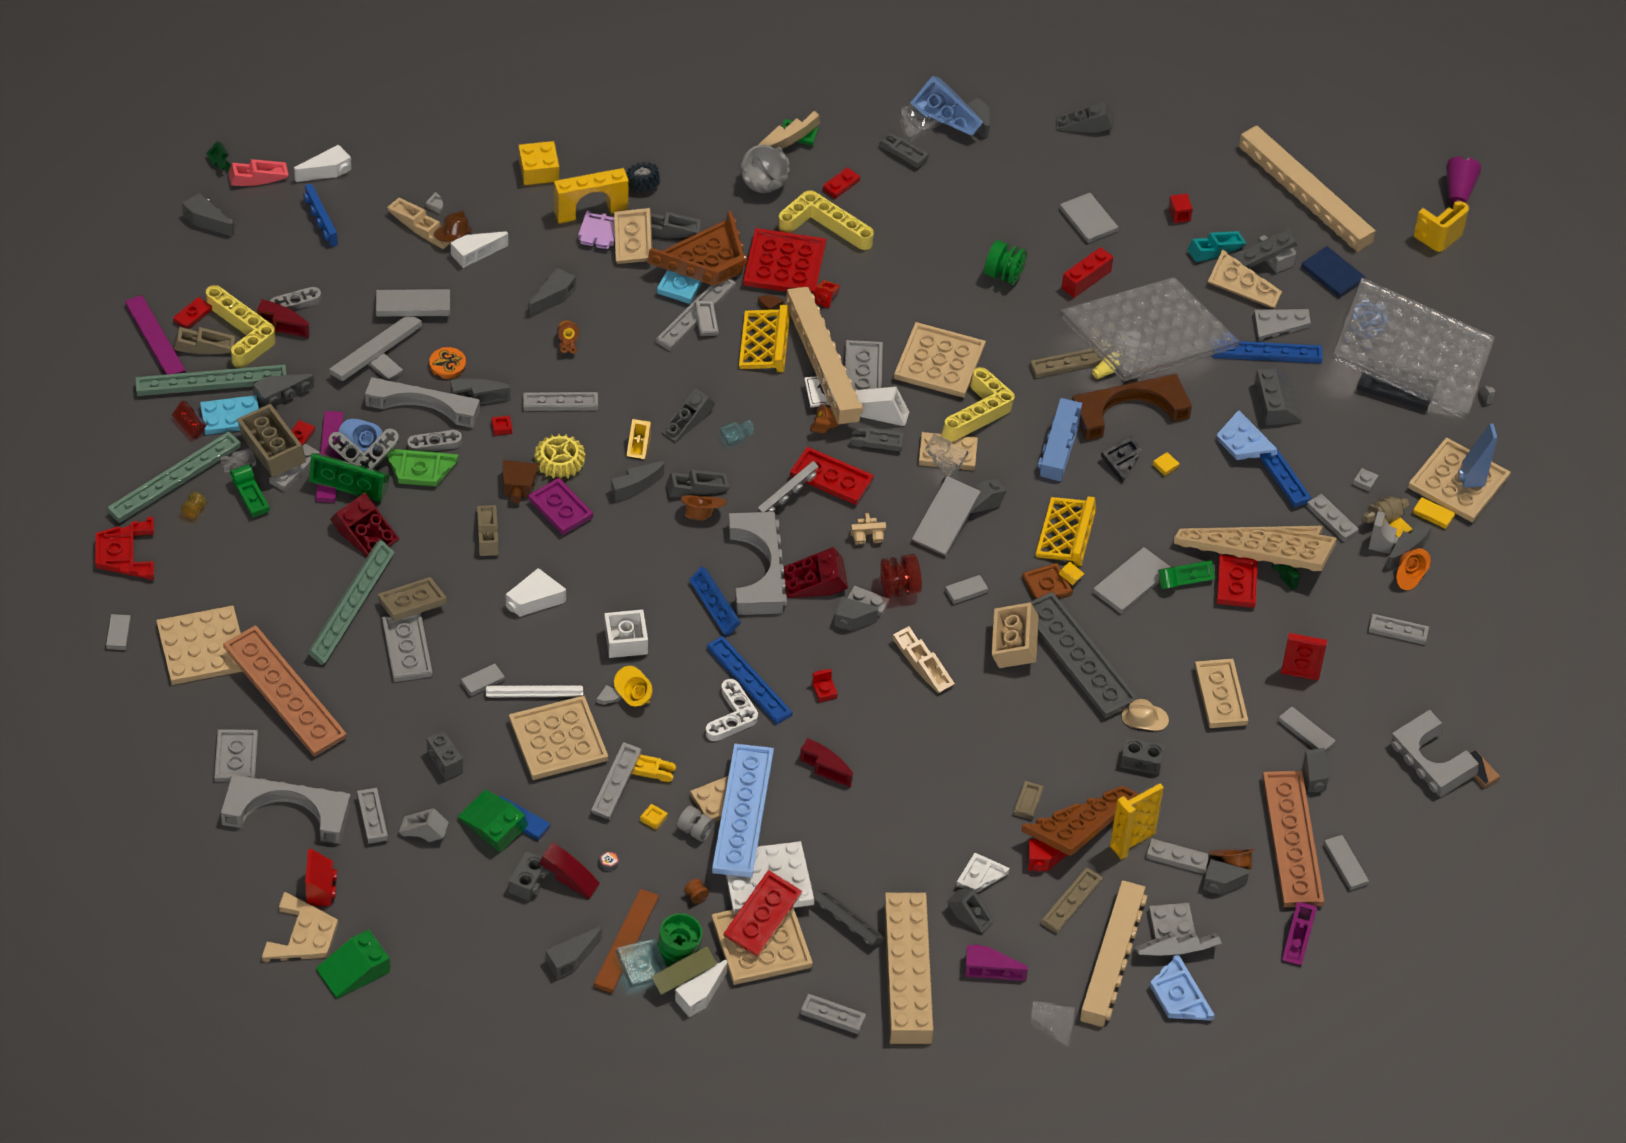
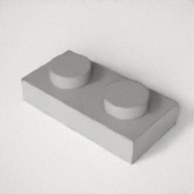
(871, 598)

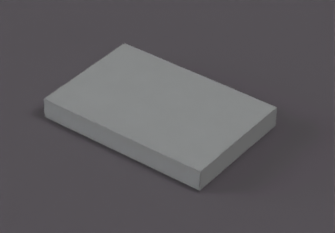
(1088, 217)
(235, 754)

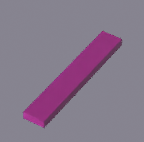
(154, 335)
(331, 424)

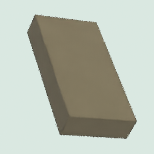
(1028, 800)

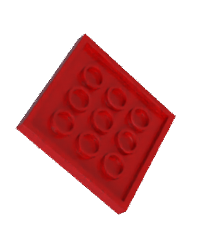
(784, 261)

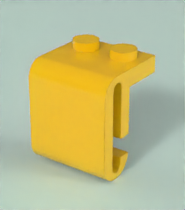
(1441, 230)

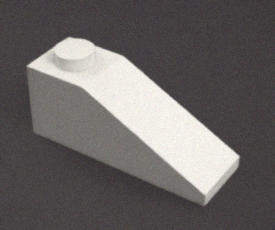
(325, 165)
(477, 246)

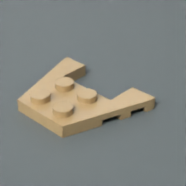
(310, 936)

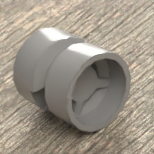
(694, 822)

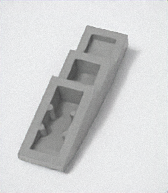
(1171, 945)

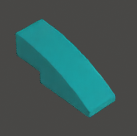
(1212, 246)

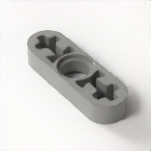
(309, 300)
(447, 445)

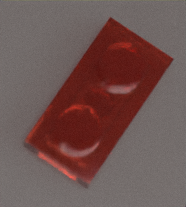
(189, 419)

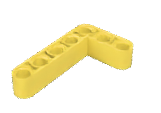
(828, 214)
(258, 331)
(995, 404)

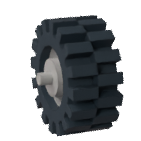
(643, 177)

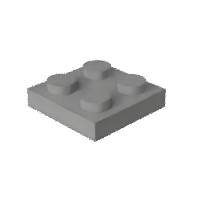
(1171, 918)

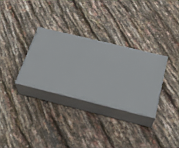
(706, 318)
(386, 367)
(966, 589)
(118, 632)
(481, 679)

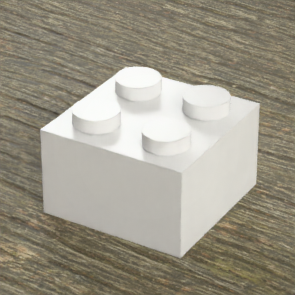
(626, 633)

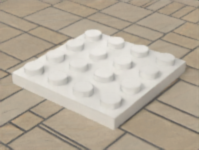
(782, 859)

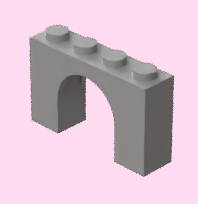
(1439, 776)

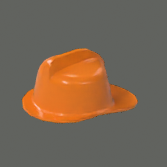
(1412, 568)

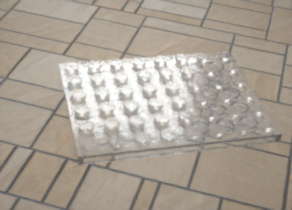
(1149, 328)
(1413, 347)

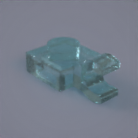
(734, 432)

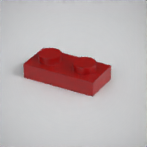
(841, 183)

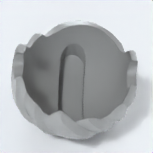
(765, 168)

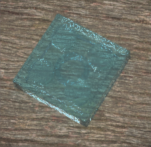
(640, 961)

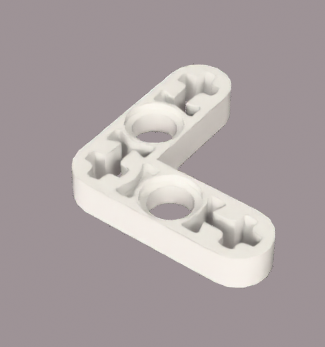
(738, 715)

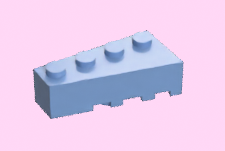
(1060, 440)

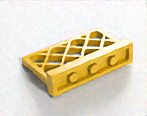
(778, 339)
(1080, 531)
(1133, 822)

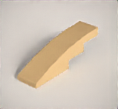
(791, 134)
(416, 220)
(922, 660)

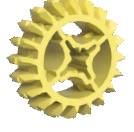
(560, 461)

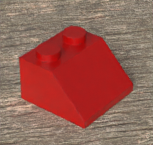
(319, 879)

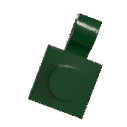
(217, 155)
(1288, 575)

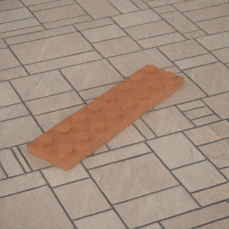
(285, 691)
(1293, 838)

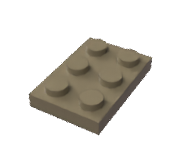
(412, 599)

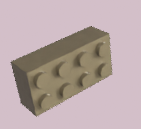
(271, 440)

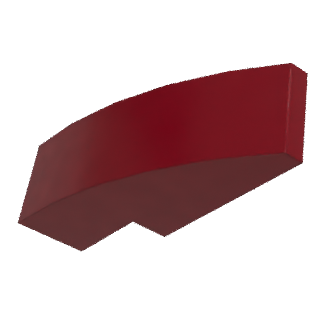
(283, 319)
(826, 763)
(569, 870)

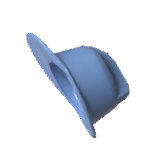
(360, 433)

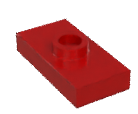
(192, 313)
(303, 431)

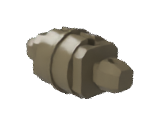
(1390, 505)

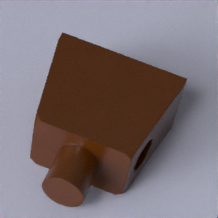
(519, 479)

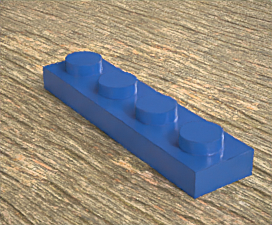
(322, 218)
(1285, 478)
(715, 601)

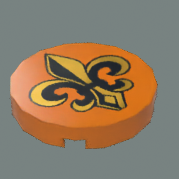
(447, 362)

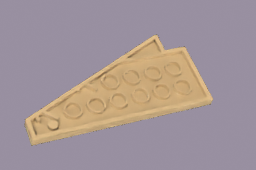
(1280, 545)

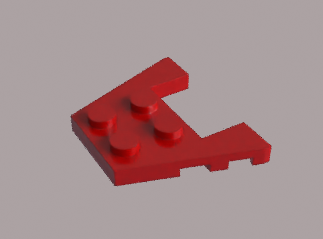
(116, 549)

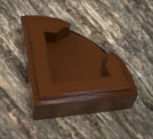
(770, 302)

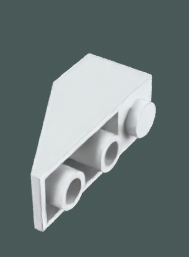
(698, 992)

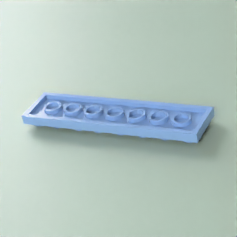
(743, 810)

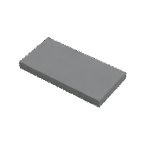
(413, 302)
(864, 364)
(946, 516)
(1130, 580)
(407, 648)

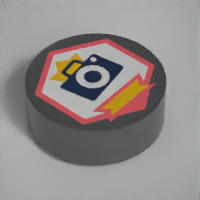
(609, 861)

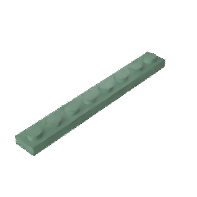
(205, 380)
(173, 477)
(350, 602)

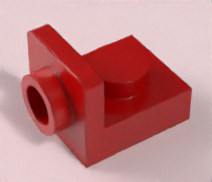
(825, 292)
(823, 685)

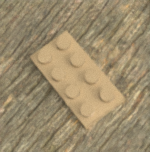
(1221, 693)

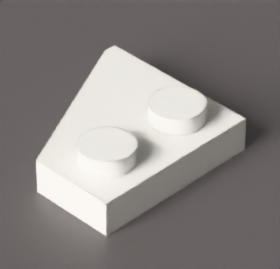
(981, 873)

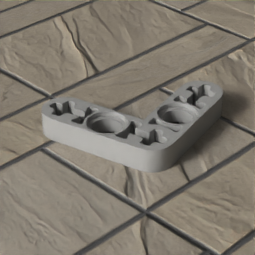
(360, 456)

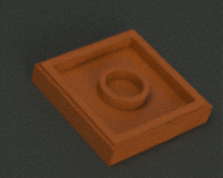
(1047, 580)

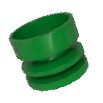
(1002, 261)
(679, 937)

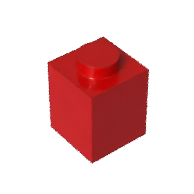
(1180, 208)

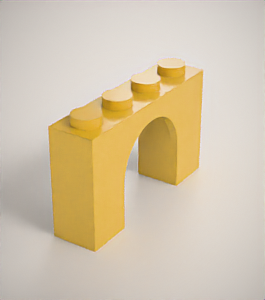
(570, 190)

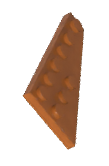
(1078, 823)

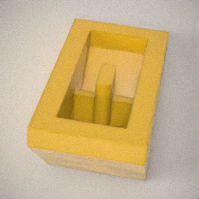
(639, 439)

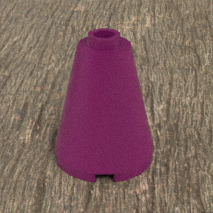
(1461, 178)

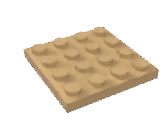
(939, 359)
(1440, 482)
(195, 644)
(558, 737)
(782, 954)

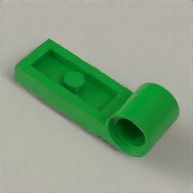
(249, 491)
(1186, 574)

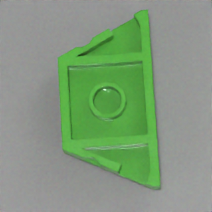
(421, 466)

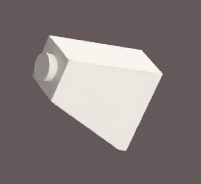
(883, 405)
(535, 594)

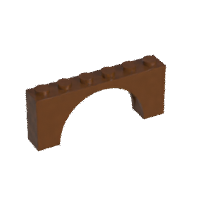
(1163, 392)

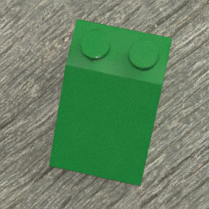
(494, 820)
(354, 964)

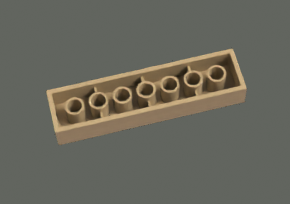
(908, 968)

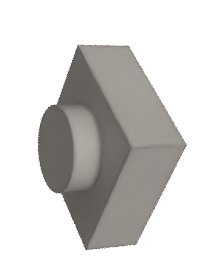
(1365, 480)

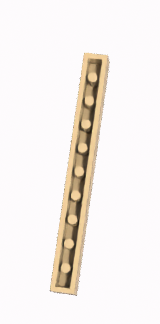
(1307, 188)
(823, 355)

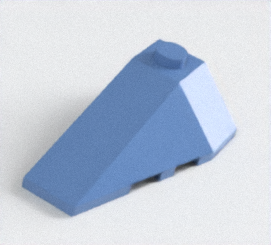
(944, 105)
(1477, 463)

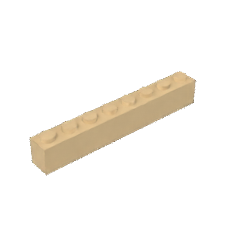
(1113, 953)

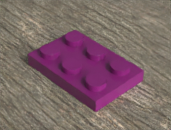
(560, 506)

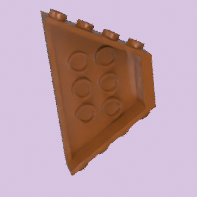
(707, 256)

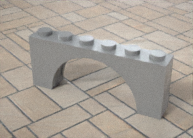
(766, 594)
(249, 794)

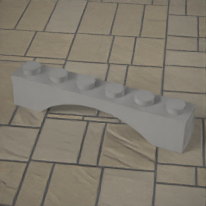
(387, 394)

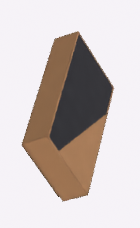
(1486, 774)

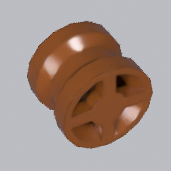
(696, 891)

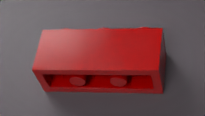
(1087, 272)

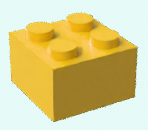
(538, 163)

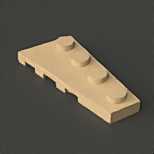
(1238, 279)

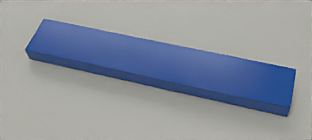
(1274, 352)
(749, 680)

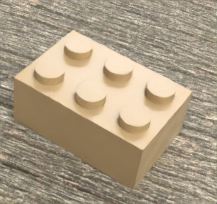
(1015, 635)

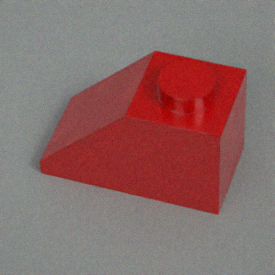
(1042, 856)

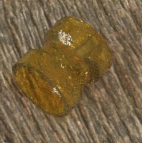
(193, 506)

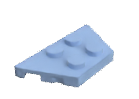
(1244, 439)
(1179, 993)

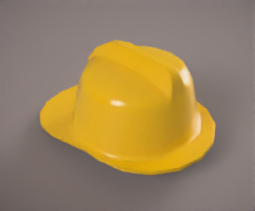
(633, 686)

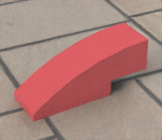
(257, 172)

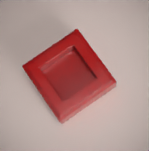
(501, 425)

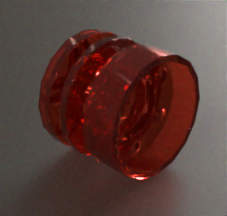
(897, 576)

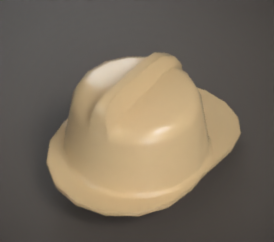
(1145, 716)

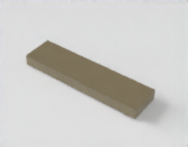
(1064, 363)
(1071, 900)

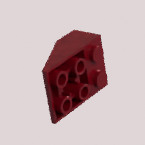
(363, 525)
(816, 575)

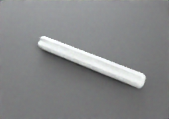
(534, 691)

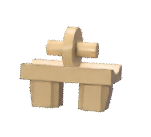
(868, 526)

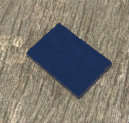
(1332, 271)

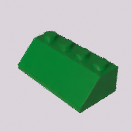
(348, 477)

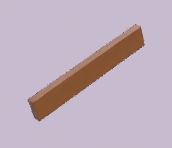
(628, 934)

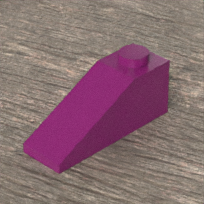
(1299, 933)
(989, 963)

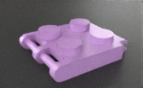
(597, 230)

